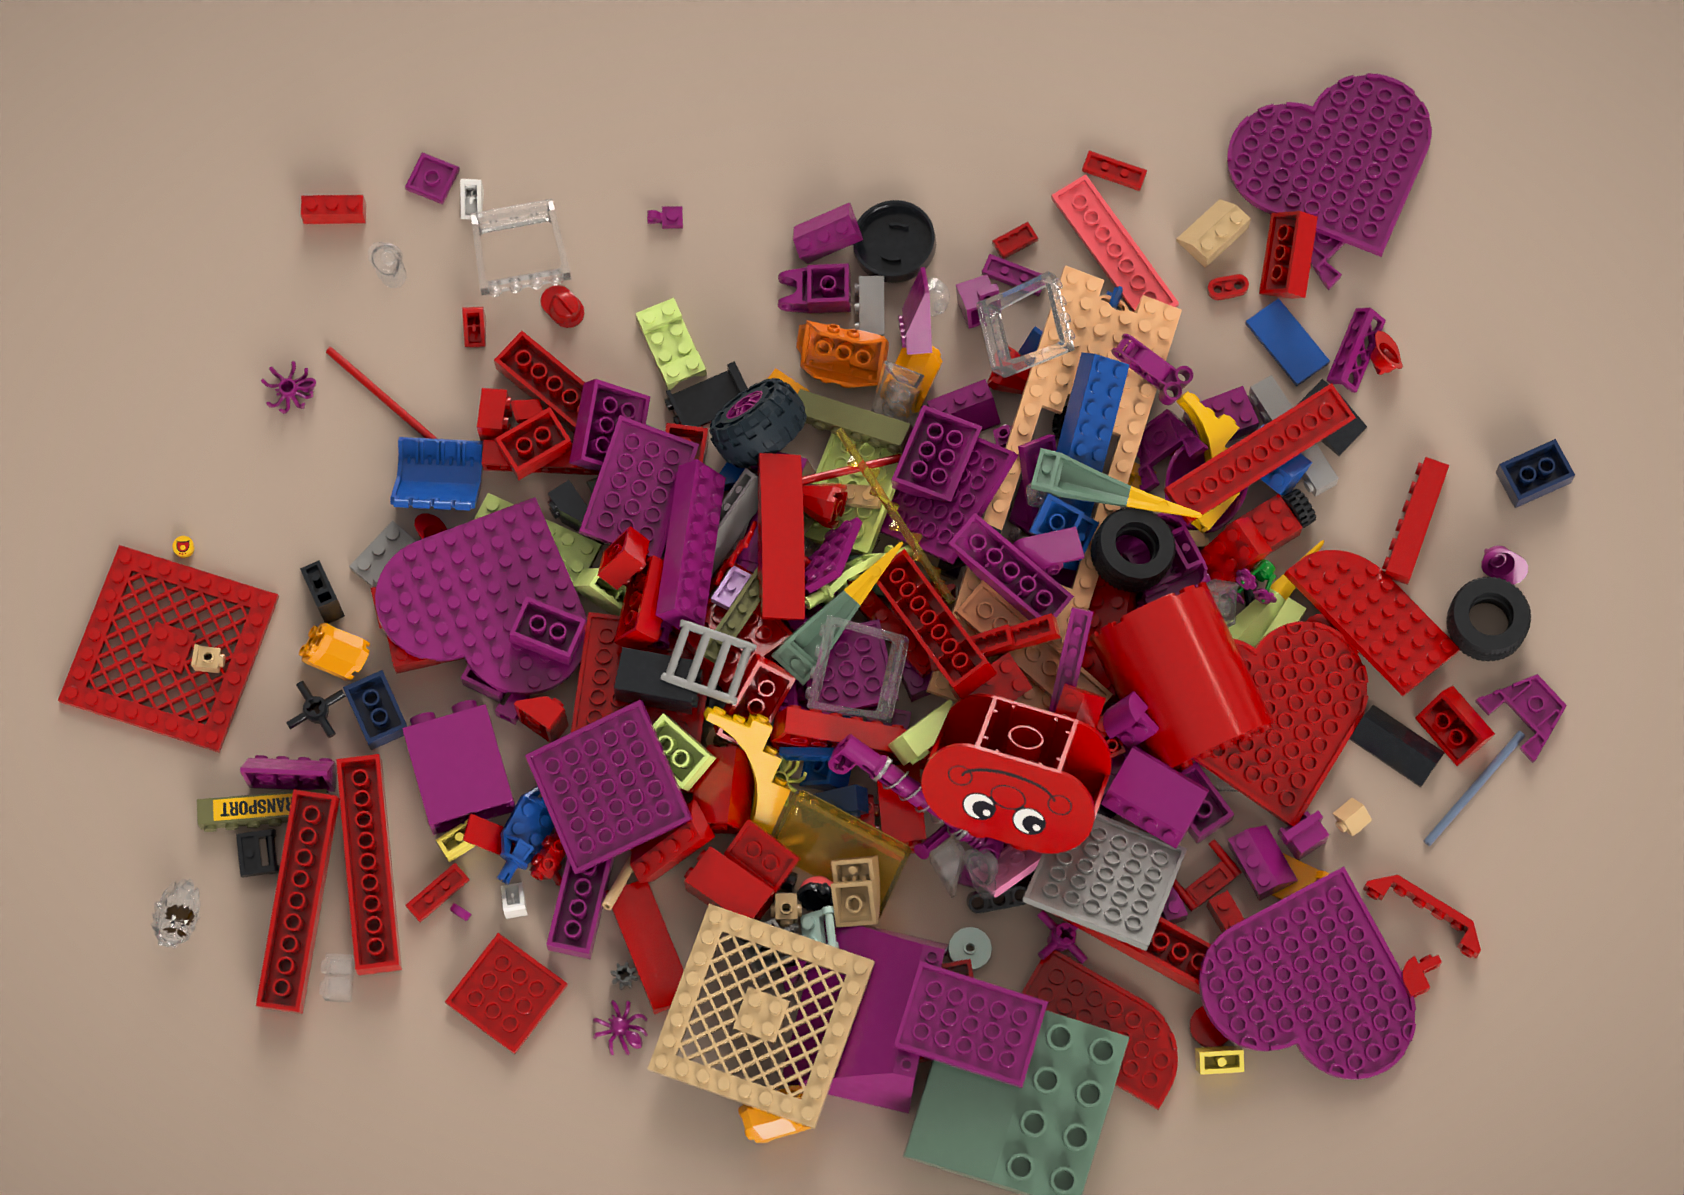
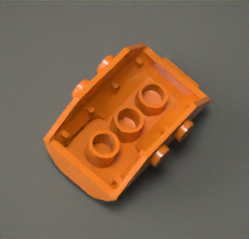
(841, 354)

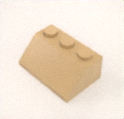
(1214, 231)

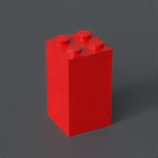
(726, 789)
(899, 817)
(727, 885)

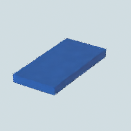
(1287, 342)

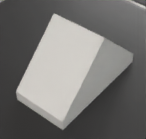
(471, 197)
(513, 900)

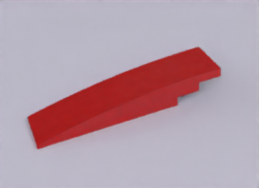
(781, 537)

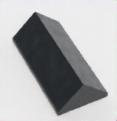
(1396, 745)

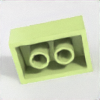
(684, 753)

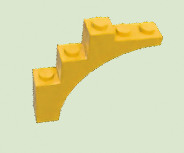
(1215, 434)
(752, 736)

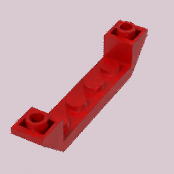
(1469, 943)

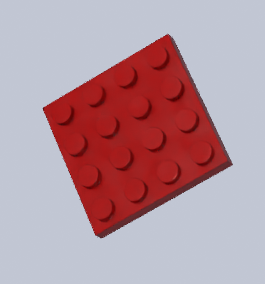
(506, 993)

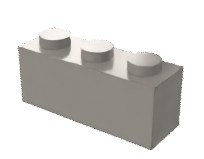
(870, 305)

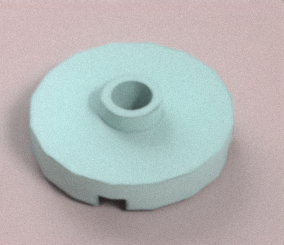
(974, 937)

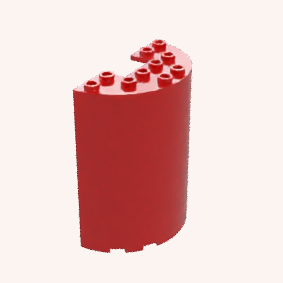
(1187, 674)

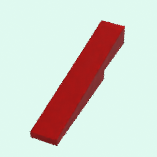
(1011, 638)

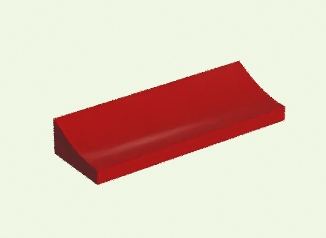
(648, 944)

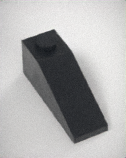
(322, 592)

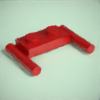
(1211, 881)

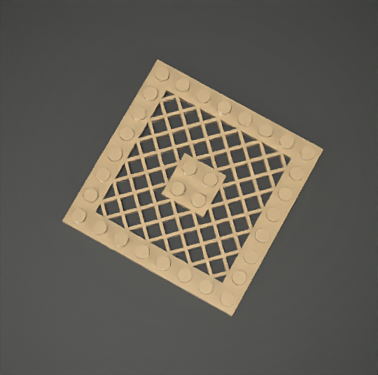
(761, 1015)

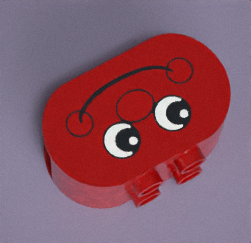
(1017, 774)

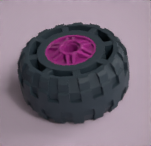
(758, 422)

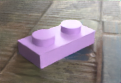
(730, 587)

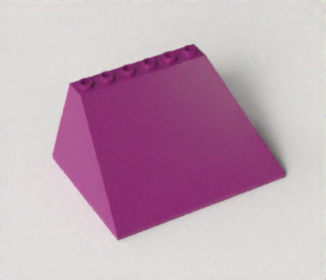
(870, 1065)

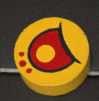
(183, 546)

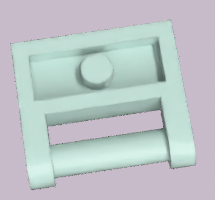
(813, 926)

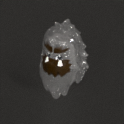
(176, 913)

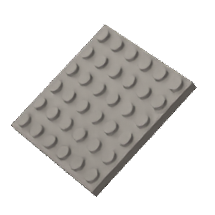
(1109, 881)

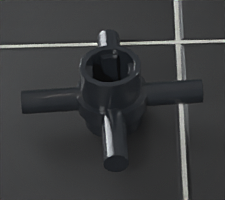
(312, 702)

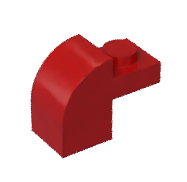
(1413, 974)

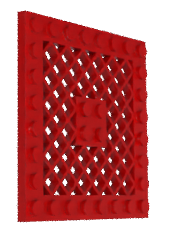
(168, 648)

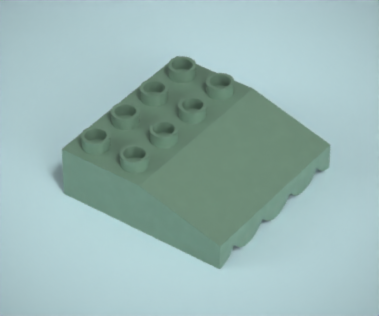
(1027, 1136)

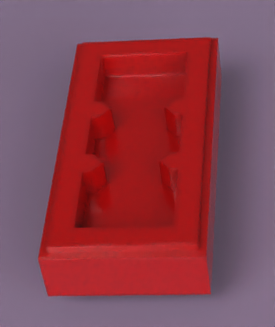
(1015, 240)

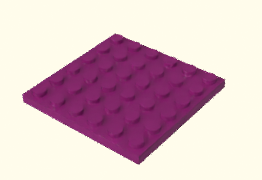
(942, 520)
(608, 787)

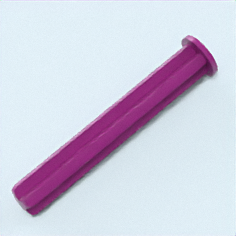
(922, 850)

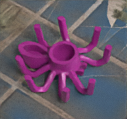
(289, 388)
(620, 1027)

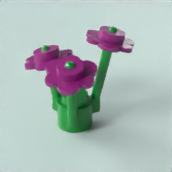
(1262, 572)

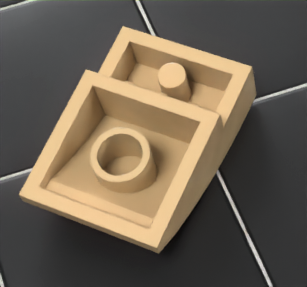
(856, 891)

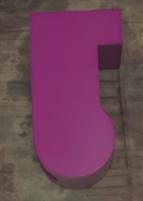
(508, 710)

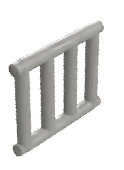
(727, 641)

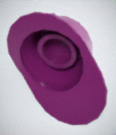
(1504, 564)

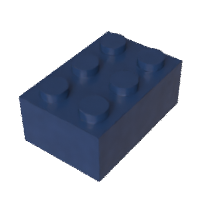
(1535, 473)
(376, 709)

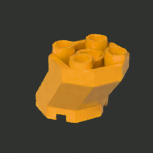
(925, 364)
(334, 651)
(767, 1126)

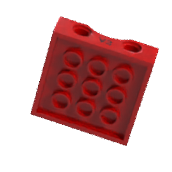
(765, 633)

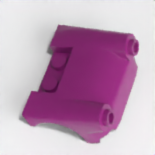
(1187, 566)

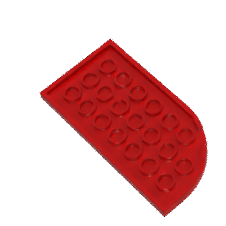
(1373, 616)
(1083, 995)

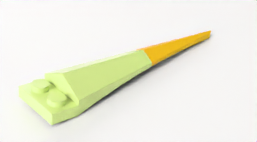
(1257, 617)

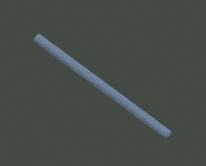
(1473, 789)

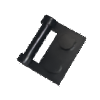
(250, 853)

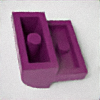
(1129, 721)

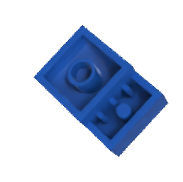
(1059, 515)

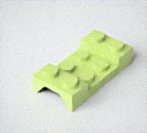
(670, 343)

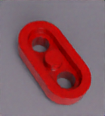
(1226, 285)

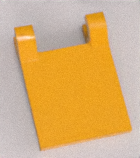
(1305, 875)

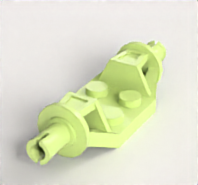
(850, 572)

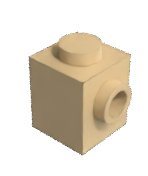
(1351, 817)

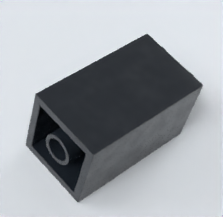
(640, 680)

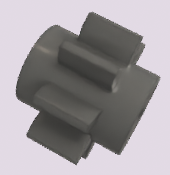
(620, 971)

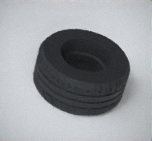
(1147, 528)
(1498, 593)

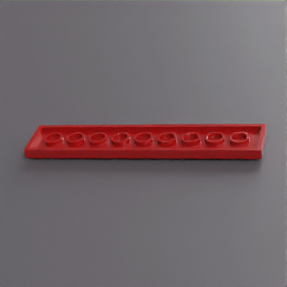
(1261, 452)

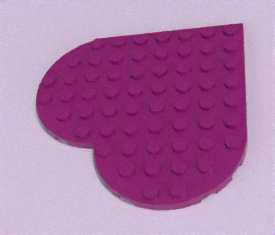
(1338, 160)
(465, 589)
(1311, 978)

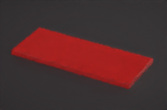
(484, 834)

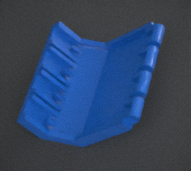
(438, 474)

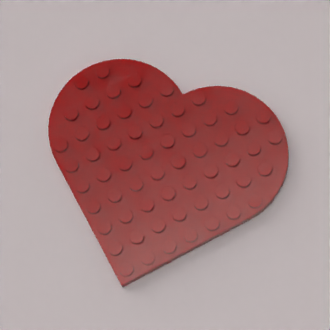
(1315, 700)

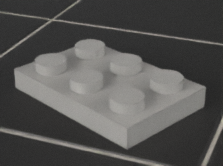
(379, 552)

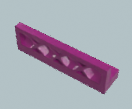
(1352, 345)

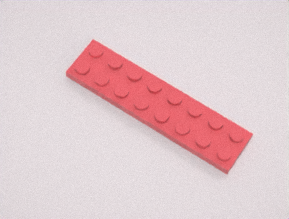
(1110, 243)

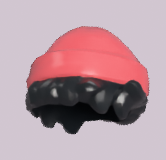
(815, 893)

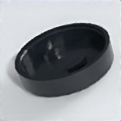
(895, 241)

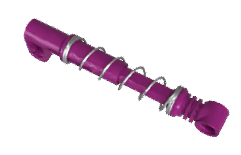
(880, 767)

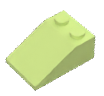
(916, 741)

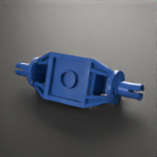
(527, 829)

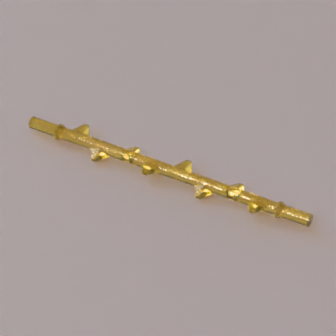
(892, 507)

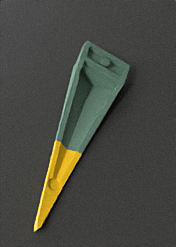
(1074, 480)
(798, 649)

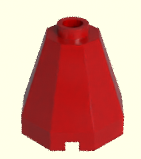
(1011, 384)
(825, 502)

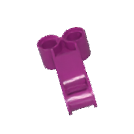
(1153, 368)

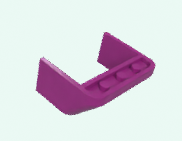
(1051, 551)

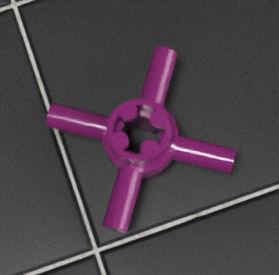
(1054, 942)

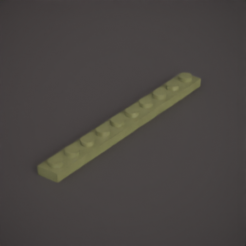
(742, 608)

